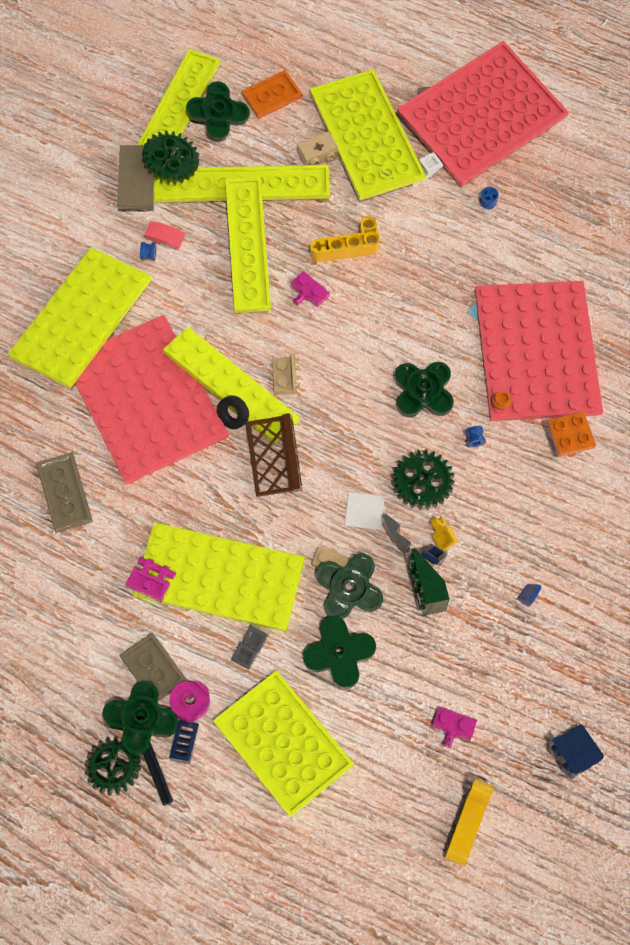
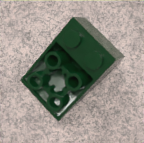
(428, 584)

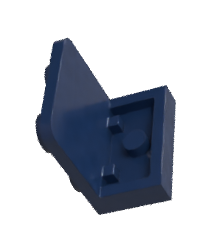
(575, 751)

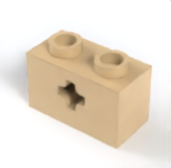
(317, 149)

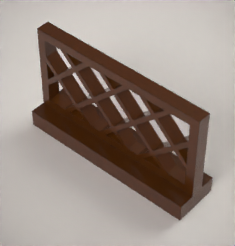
(291, 455)

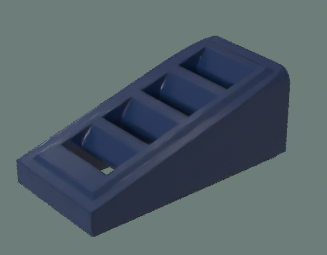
(434, 554)
(186, 759)

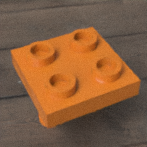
(571, 434)

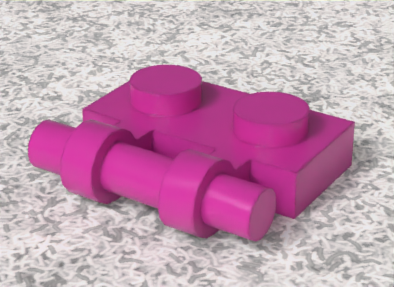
(148, 584)

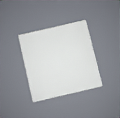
(364, 511)

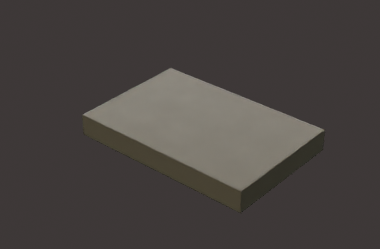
(152, 664)

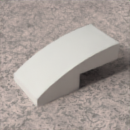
(430, 165)

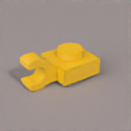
(444, 534)

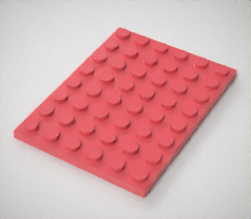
(482, 113)
(538, 349)
(147, 403)

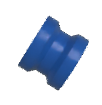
(490, 193)
(148, 251)
(475, 436)

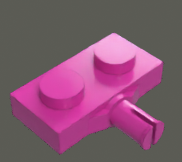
(309, 290)
(454, 725)

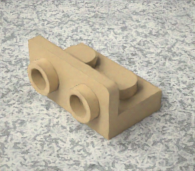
(285, 375)

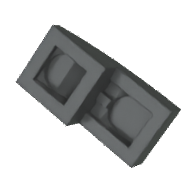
(392, 529)
(250, 647)

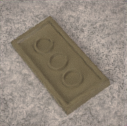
(134, 181)
(64, 492)

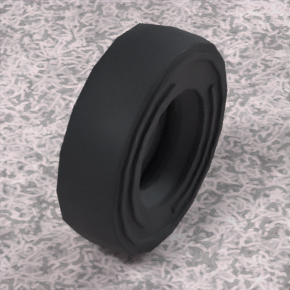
(241, 408)

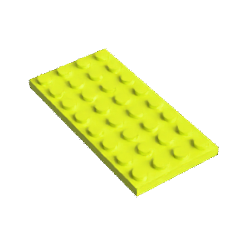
(367, 134)
(80, 317)
(225, 576)

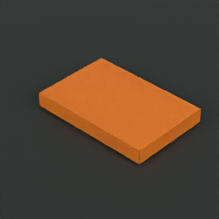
(271, 94)

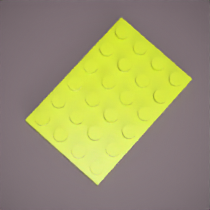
(283, 743)

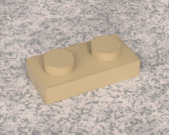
(324, 555)

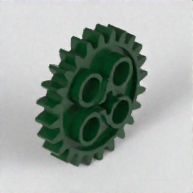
(182, 166)
(415, 465)

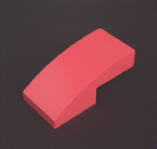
(164, 233)

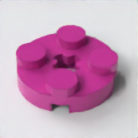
(189, 689)

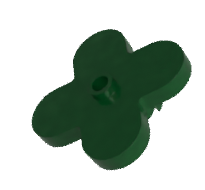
(217, 111)
(414, 382)
(357, 573)
(342, 666)
(138, 733)

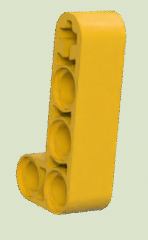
(318, 246)
(469, 822)

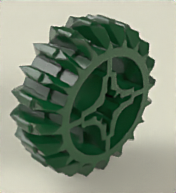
(103, 766)

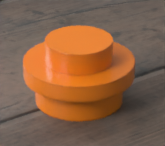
(501, 400)

